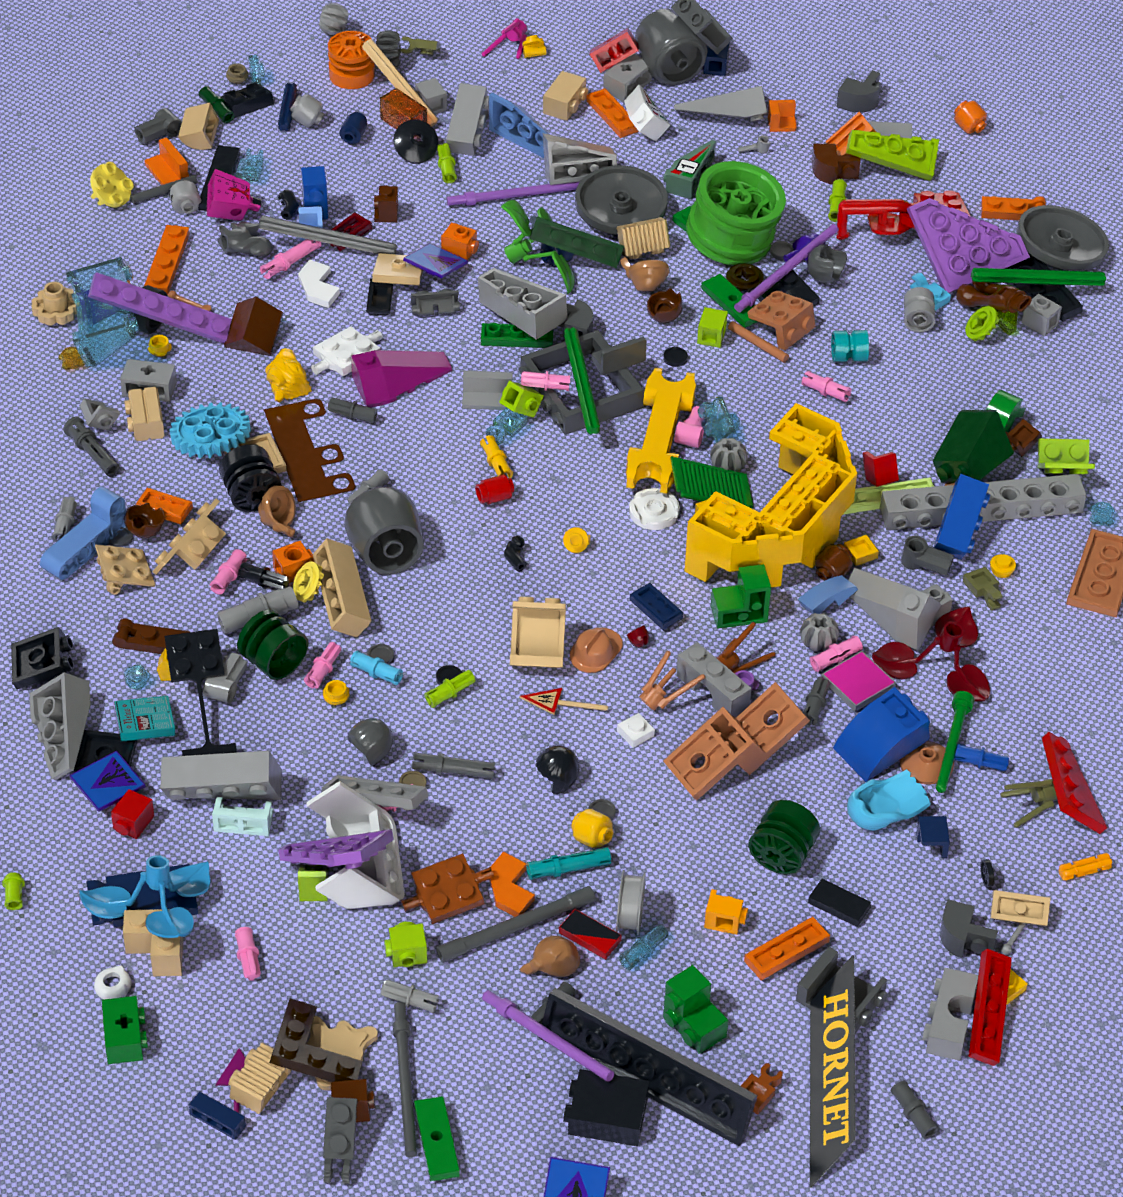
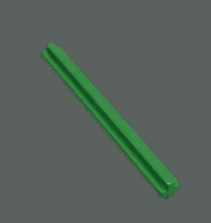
(1050, 277)
(582, 381)

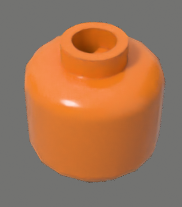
(970, 117)

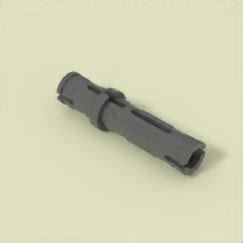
(453, 765)

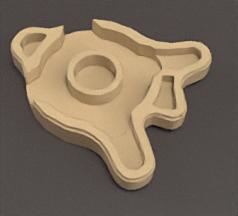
(340, 1040)

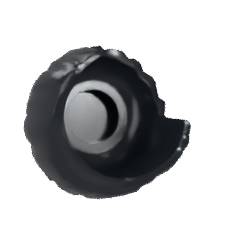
(560, 766)

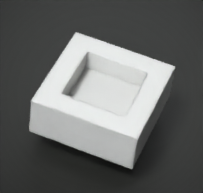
(635, 730)

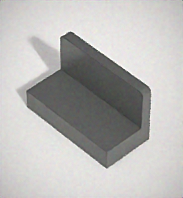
(620, 356)

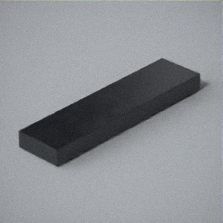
(225, 160)

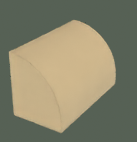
(199, 127)

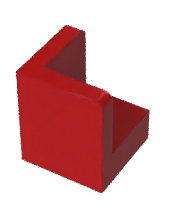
(880, 469)

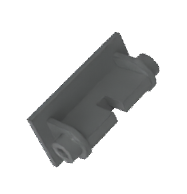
(424, 301)

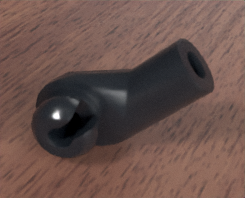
(291, 204)
(513, 551)

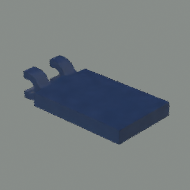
(146, 899)

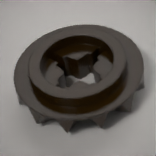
(751, 273)

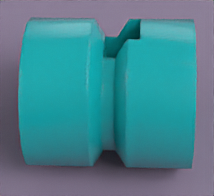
(850, 345)

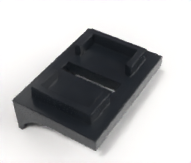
(256, 98)

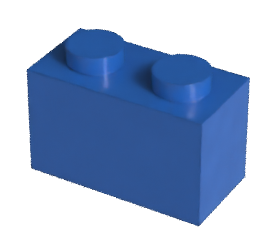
(315, 188)

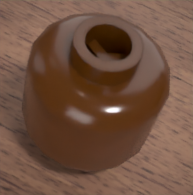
(833, 562)

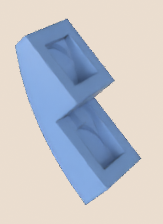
(822, 595)

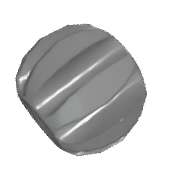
(333, 19)
(729, 454)
(819, 632)

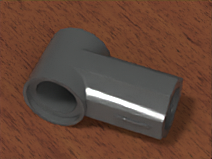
(163, 124)
(918, 554)

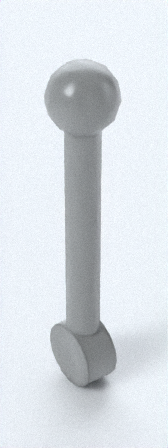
(1007, 948)

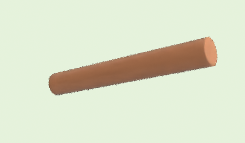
(758, 341)

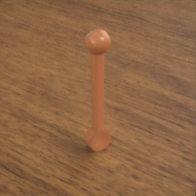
(172, 294)

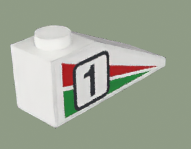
(645, 114)

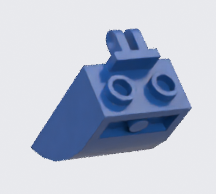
(882, 734)

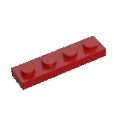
(990, 1007)

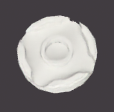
(654, 509)

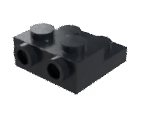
(41, 658)

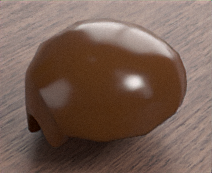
(665, 306)
(144, 520)

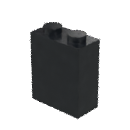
(607, 1109)

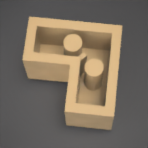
(165, 952)

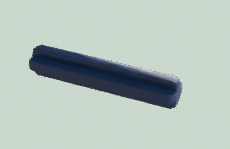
(288, 100)

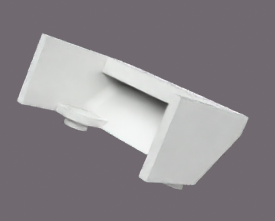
(377, 880)

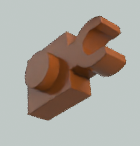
(763, 1087)

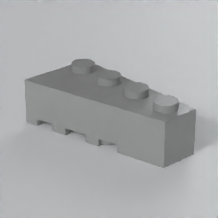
(522, 302)

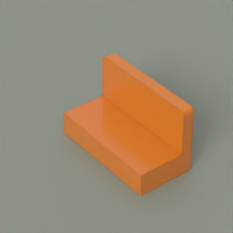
(167, 165)

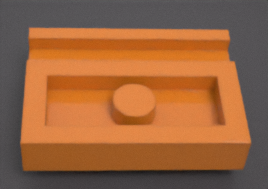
(841, 136)

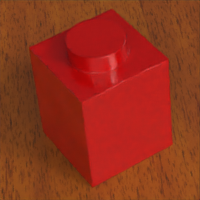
(132, 814)

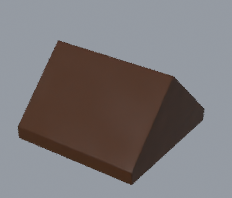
(254, 327)

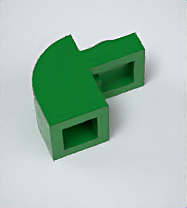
(1008, 408)

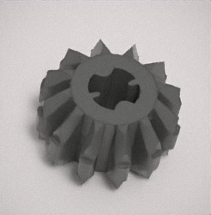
(390, 45)

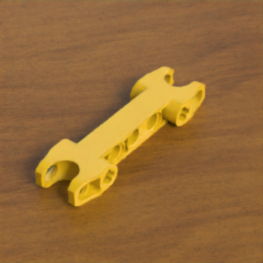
(654, 457)

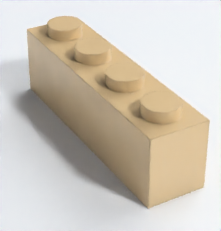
(342, 588)

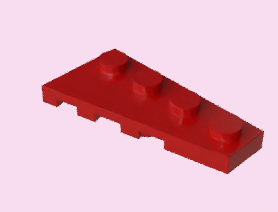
(1070, 785)

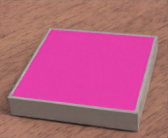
(858, 681)

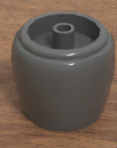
(670, 47)
(391, 519)

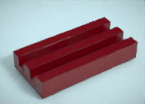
(359, 228)

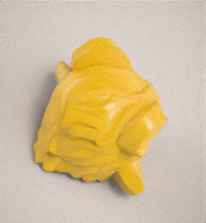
(287, 376)

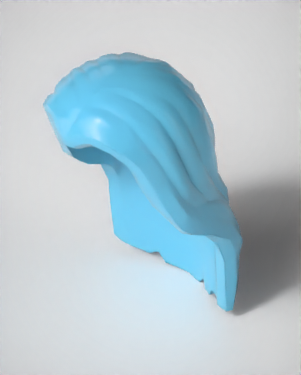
(887, 801)

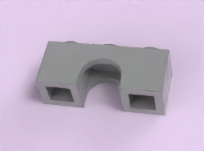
(724, 685)
(947, 1032)

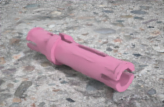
(283, 260)

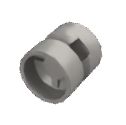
(919, 309)

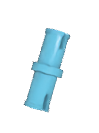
(376, 667)

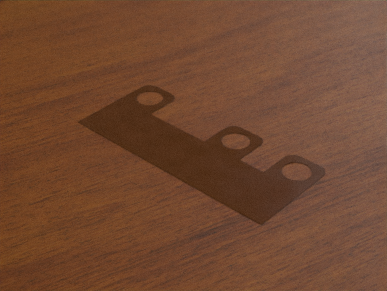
(300, 456)

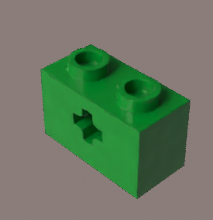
(122, 1029)

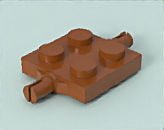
(447, 888)

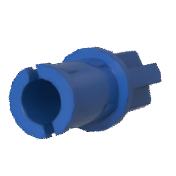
(981, 758)

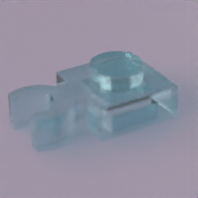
(251, 167)
(506, 424)

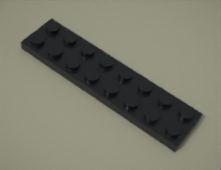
(672, 1077)

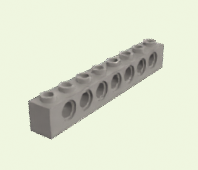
(1007, 501)

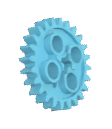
(210, 430)

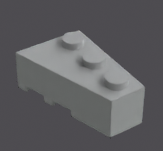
(572, 159)

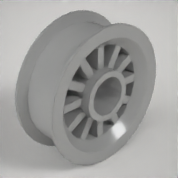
(630, 902)

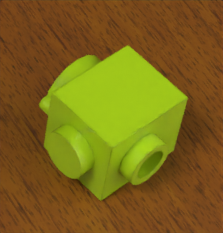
(521, 399)
(406, 944)

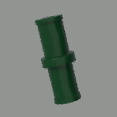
(217, 103)

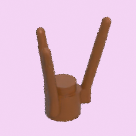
(731, 659)

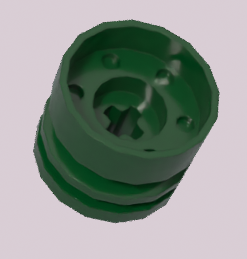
(272, 644)
(784, 837)

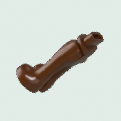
(1000, 297)

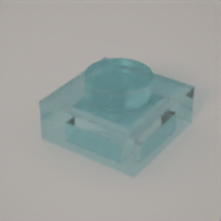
(255, 69)

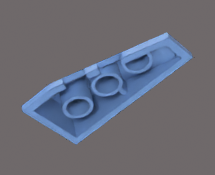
(515, 124)

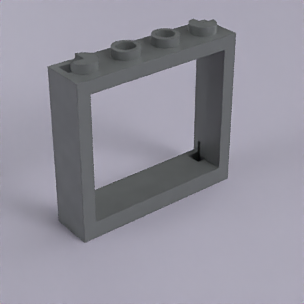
(572, 420)

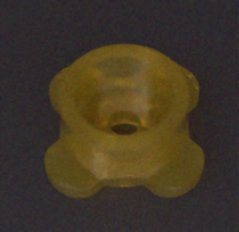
(71, 358)

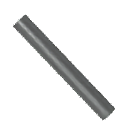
(159, 190)

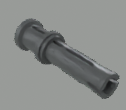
(107, 464)

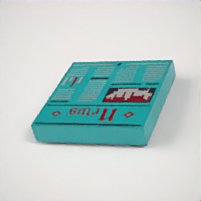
(144, 718)

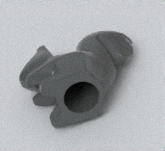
(244, 239)

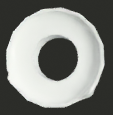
(117, 991)

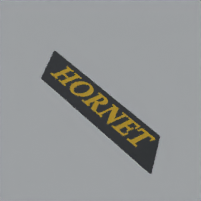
(832, 1071)

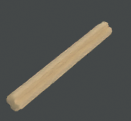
(395, 77)

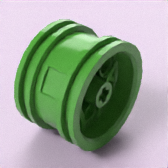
(735, 213)

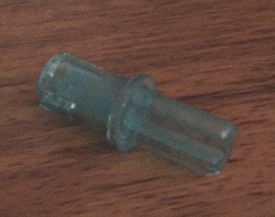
(643, 947)

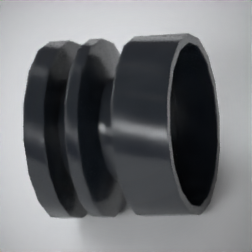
(248, 476)

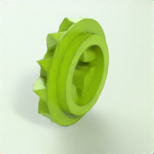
(974, 327)

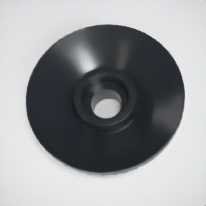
(409, 148)

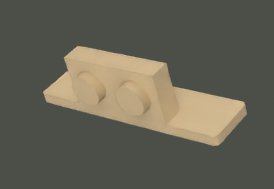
(197, 542)

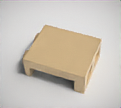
(538, 633)

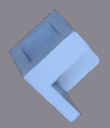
(310, 216)

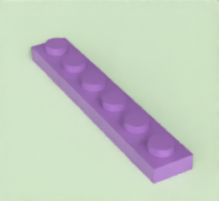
(159, 307)

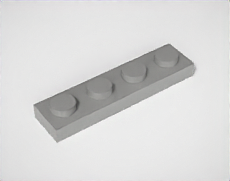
(383, 792)

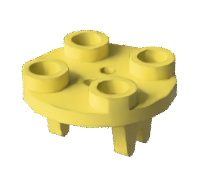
(110, 185)

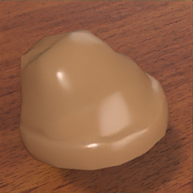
(646, 274)
(278, 510)
(554, 956)

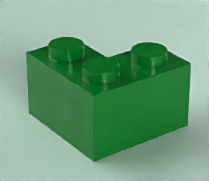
(745, 601)
(691, 1011)

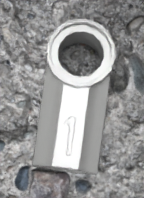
(225, 687)

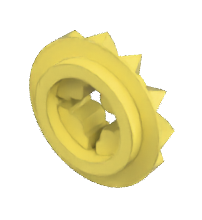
(308, 581)

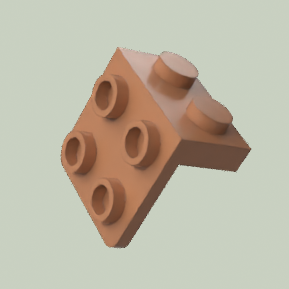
(787, 314)

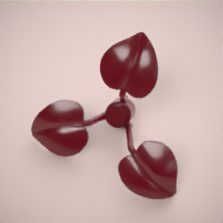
(954, 631)

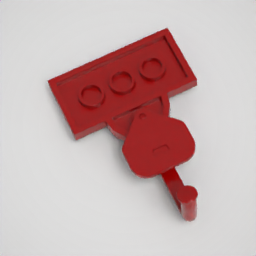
(888, 223)

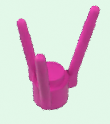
(514, 32)

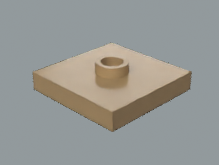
(393, 270)

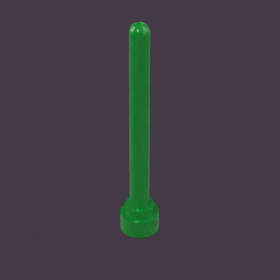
(962, 705)

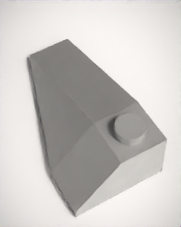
(739, 104)
(895, 607)
(61, 716)

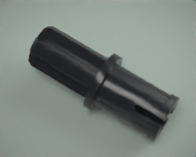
(263, 576)

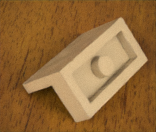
(1020, 908)

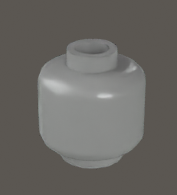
(307, 110)

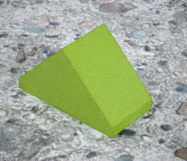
(308, 878)

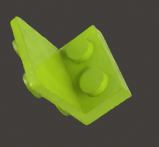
(1064, 454)

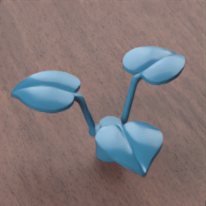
(186, 881)

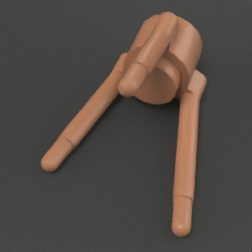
(654, 695)

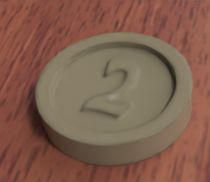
(414, 778)

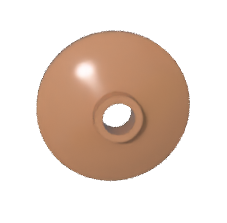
(925, 762)

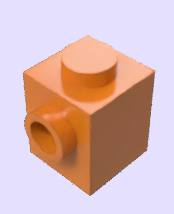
(460, 240)

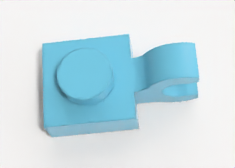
(941, 296)

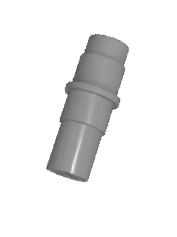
(237, 616)

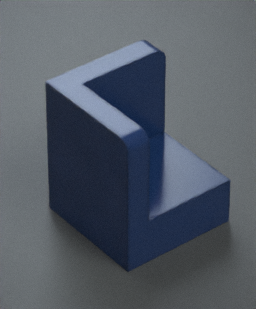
(934, 832)

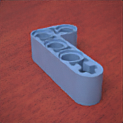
(79, 543)

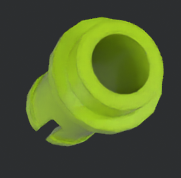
(13, 887)

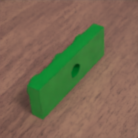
(727, 296)
(511, 336)
(434, 1126)

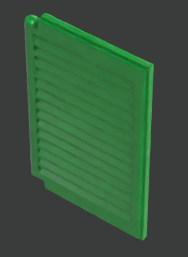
(700, 481)

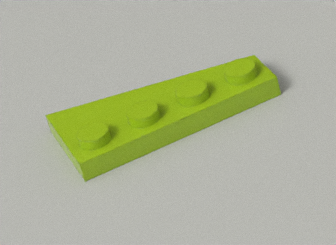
(902, 154)

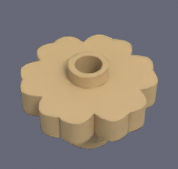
(54, 304)

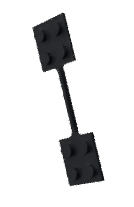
(194, 658)

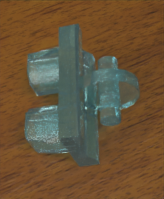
(720, 421)

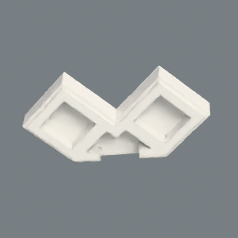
(312, 280)

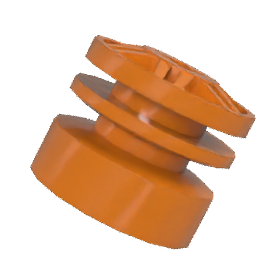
(348, 62)

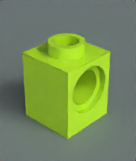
(712, 327)

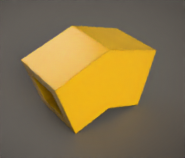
(163, 667)

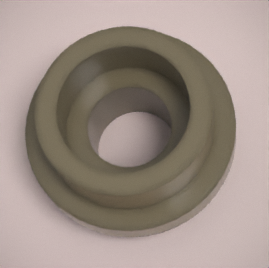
(237, 73)

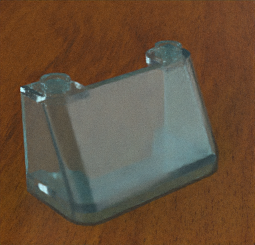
(100, 325)

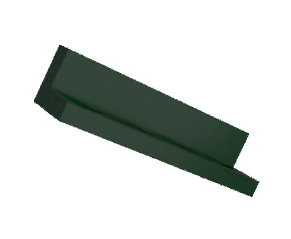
(575, 241)

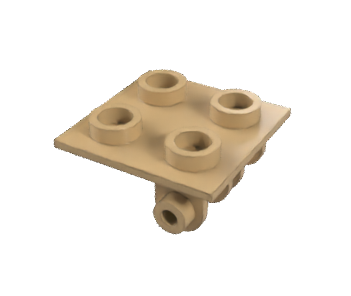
(122, 567)

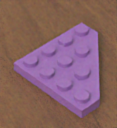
(960, 243)
(337, 851)

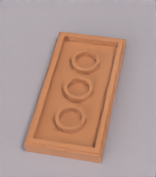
(1099, 575)

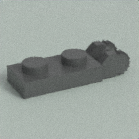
(339, 1136)

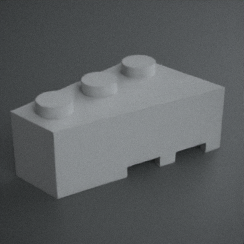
(468, 119)

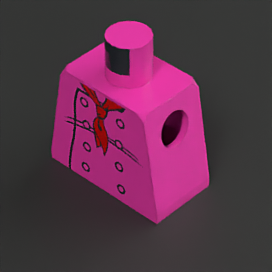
(229, 197)

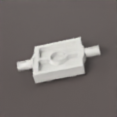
(337, 350)

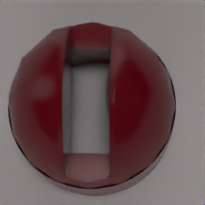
(639, 636)

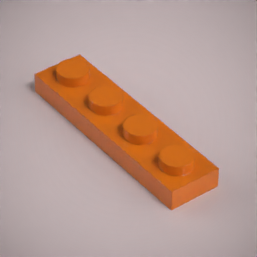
(168, 257)

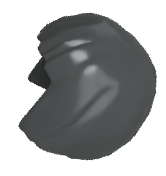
(826, 264)
(372, 739)

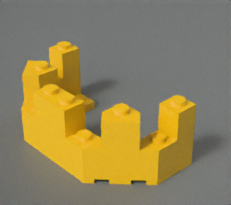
(795, 521)

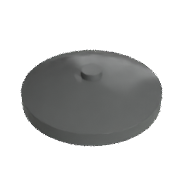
(619, 197)
(1063, 237)

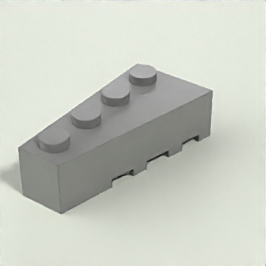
(222, 775)

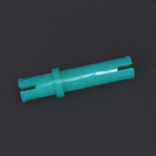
(558, 865)

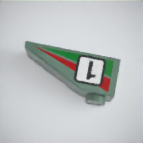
(686, 171)

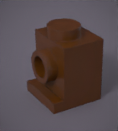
(386, 204)

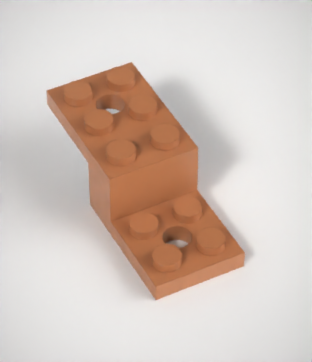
(736, 741)

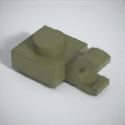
(426, 46)
(983, 583)

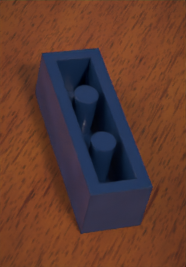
(217, 1115)

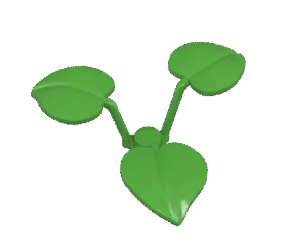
(521, 248)

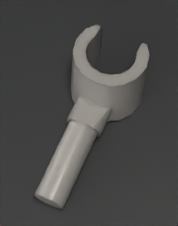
(761, 146)

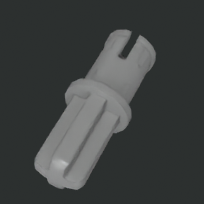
(379, 479)
(65, 517)
(409, 995)

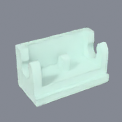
(242, 819)

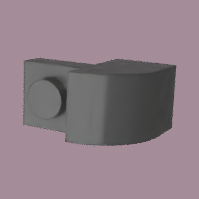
(859, 95)
(580, 317)
(960, 934)

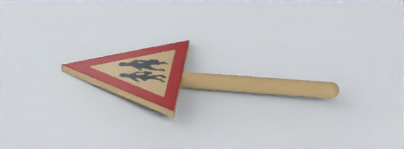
(549, 701)

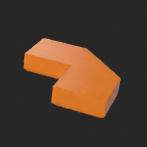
(506, 893)

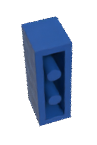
(962, 516)

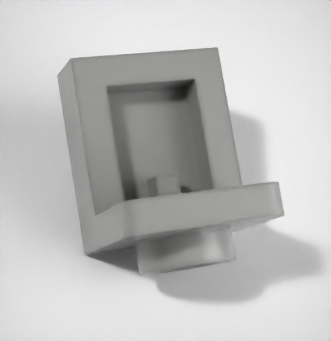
(97, 414)

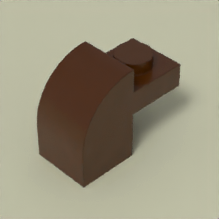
(829, 166)

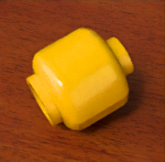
(592, 828)

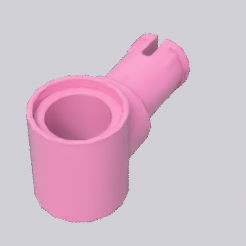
(691, 430)

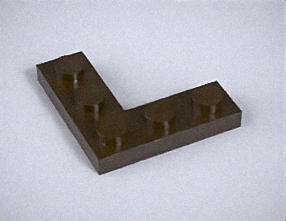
(294, 1053)

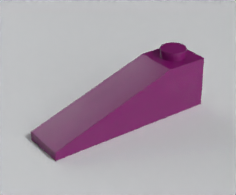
(386, 373)

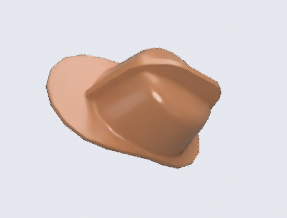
(595, 649)

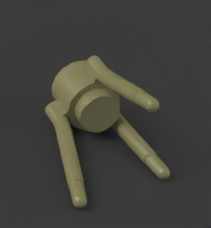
(1040, 791)

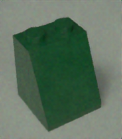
(972, 446)

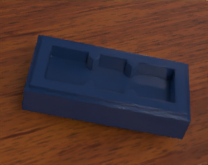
(656, 606)

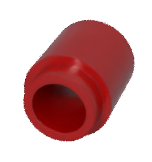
(494, 489)

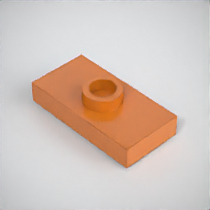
(175, 508)

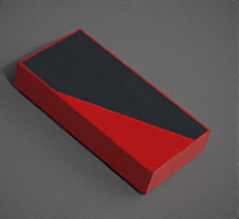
(590, 934)

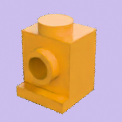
(724, 913)

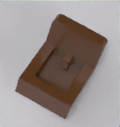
(1023, 437)

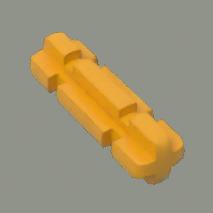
(1085, 866)

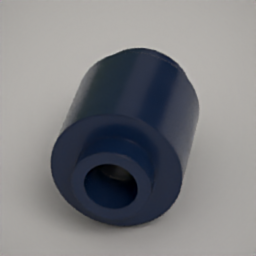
(353, 128)

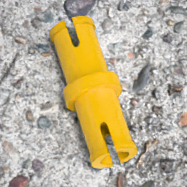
(495, 457)

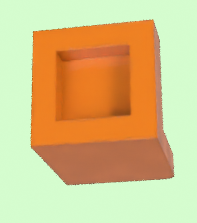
(781, 115)

